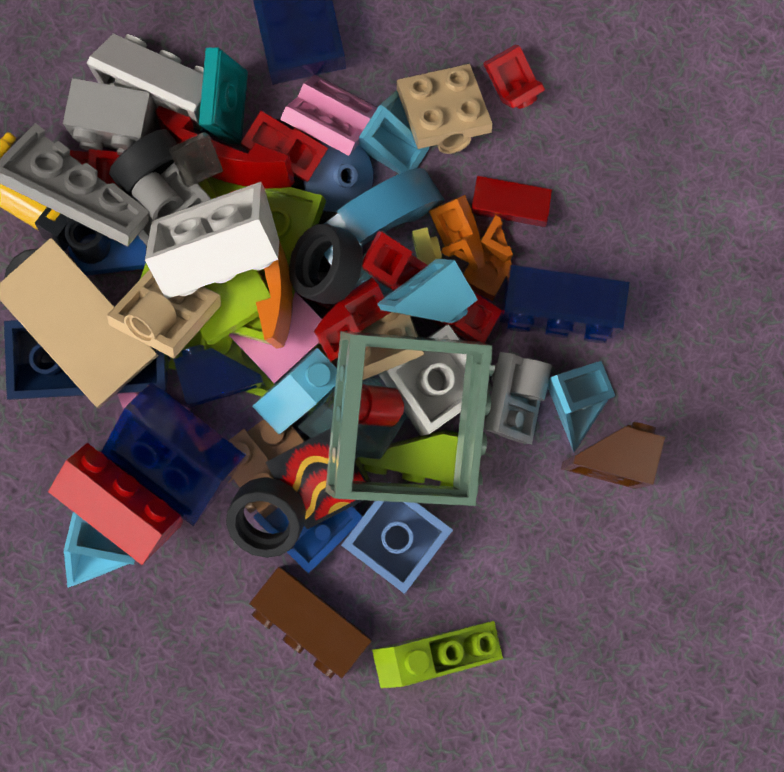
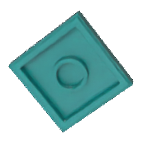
(223, 96)

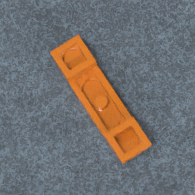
(276, 311)

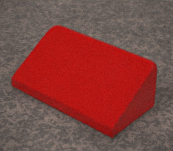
(511, 201)

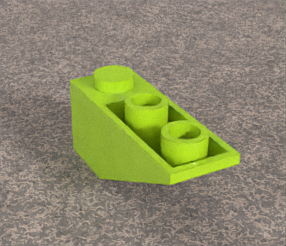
(419, 458)
(436, 655)

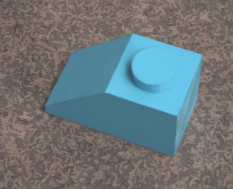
(433, 293)
(297, 391)

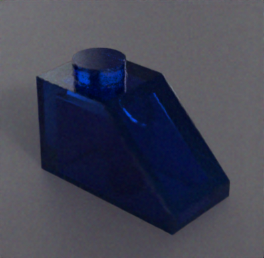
(212, 376)

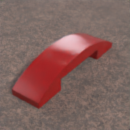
(238, 167)
(394, 265)

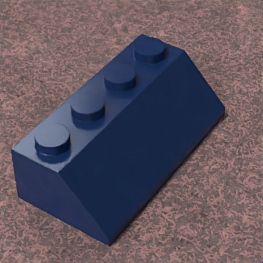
(35, 375)

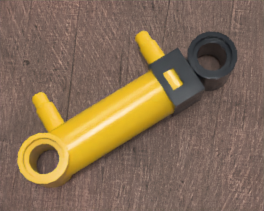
(50, 222)

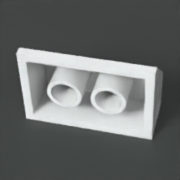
(133, 66)
(212, 241)

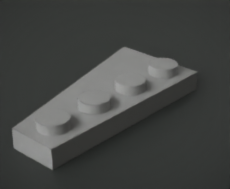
(60, 182)

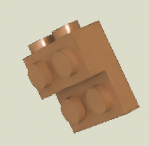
(260, 446)

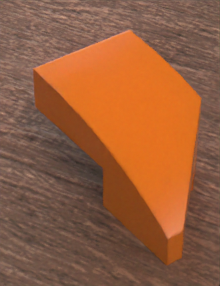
(459, 231)
(497, 260)

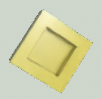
(426, 248)

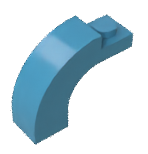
(386, 206)

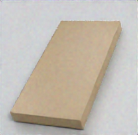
(72, 323)

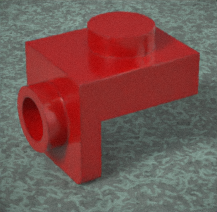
(513, 78)

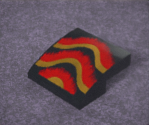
(306, 471)

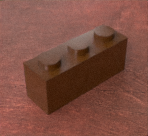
(309, 623)

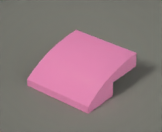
(329, 114)
(299, 343)

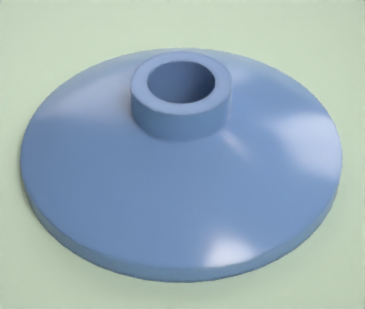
(328, 181)

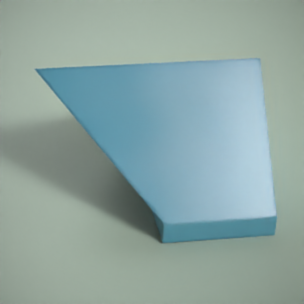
(390, 137)
(580, 398)
(90, 553)

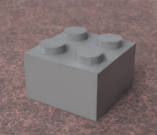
(108, 115)

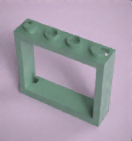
(345, 418)

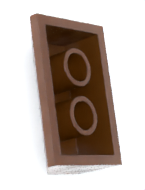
(622, 458)

